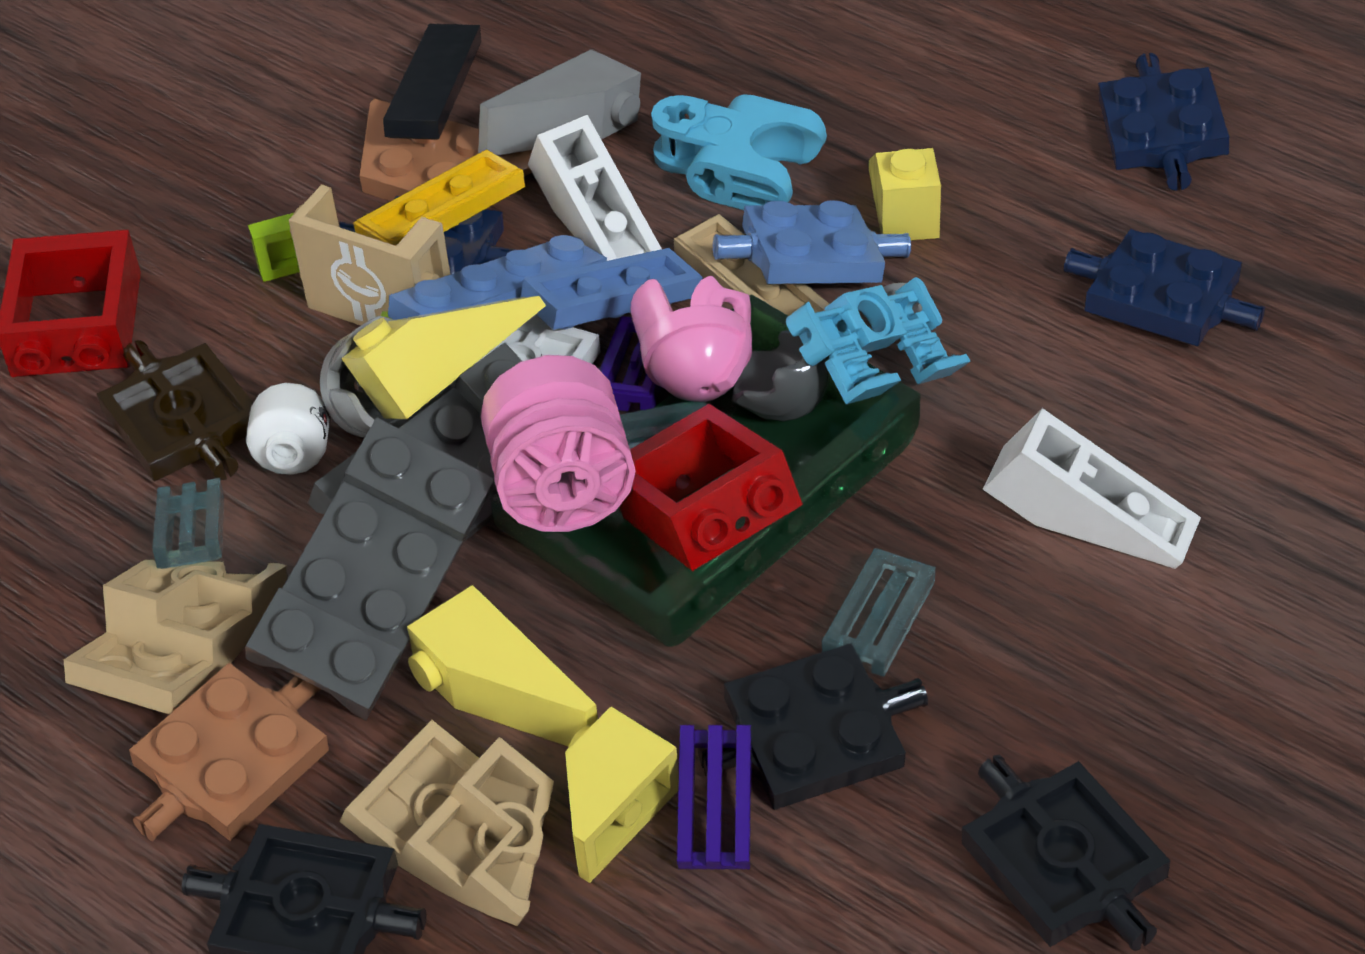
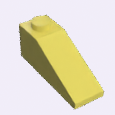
(417, 357)
(495, 670)

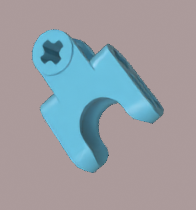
(735, 150)

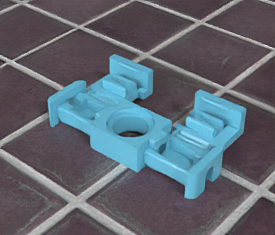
(847, 339)

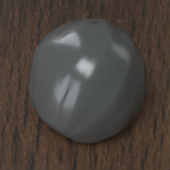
(780, 382)

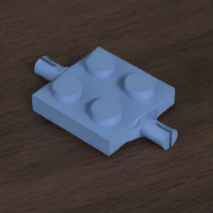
(811, 244)

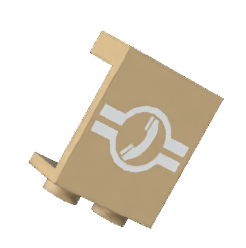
(355, 273)

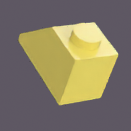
(907, 192)
(615, 786)

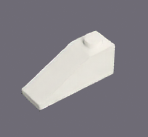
(589, 191)
(1086, 493)

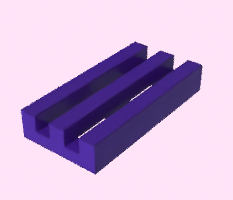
(629, 389)
(715, 740)

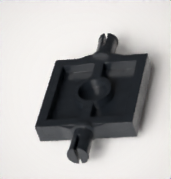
(818, 725)
(1065, 853)
(303, 896)

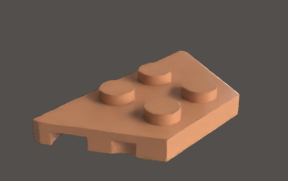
(400, 165)

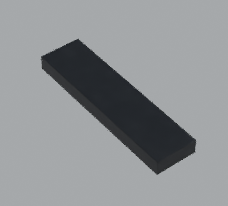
(432, 82)

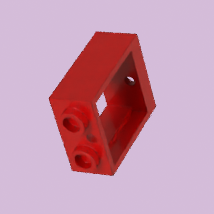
(61, 267)
(689, 458)

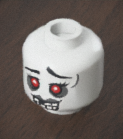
(292, 424)

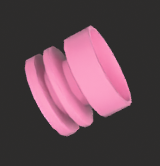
(556, 444)

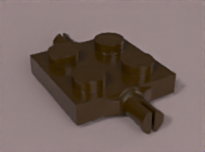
(178, 410)

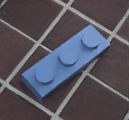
(608, 287)

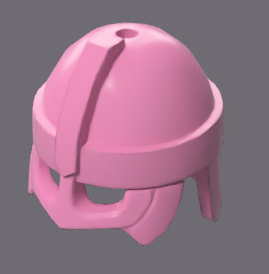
(697, 348)

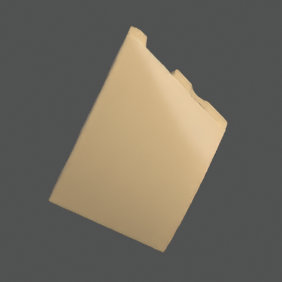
(171, 630)
(459, 819)

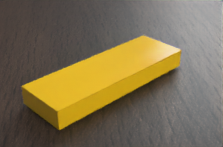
(446, 198)

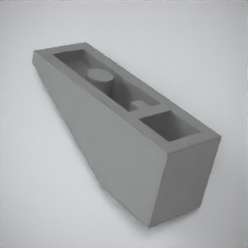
(579, 87)

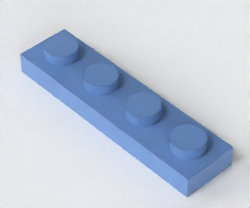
(492, 280)

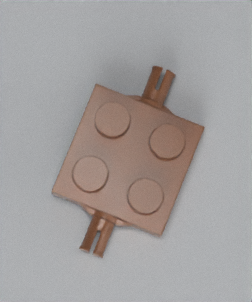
(227, 753)

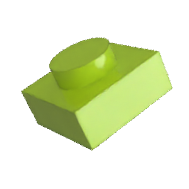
(274, 247)

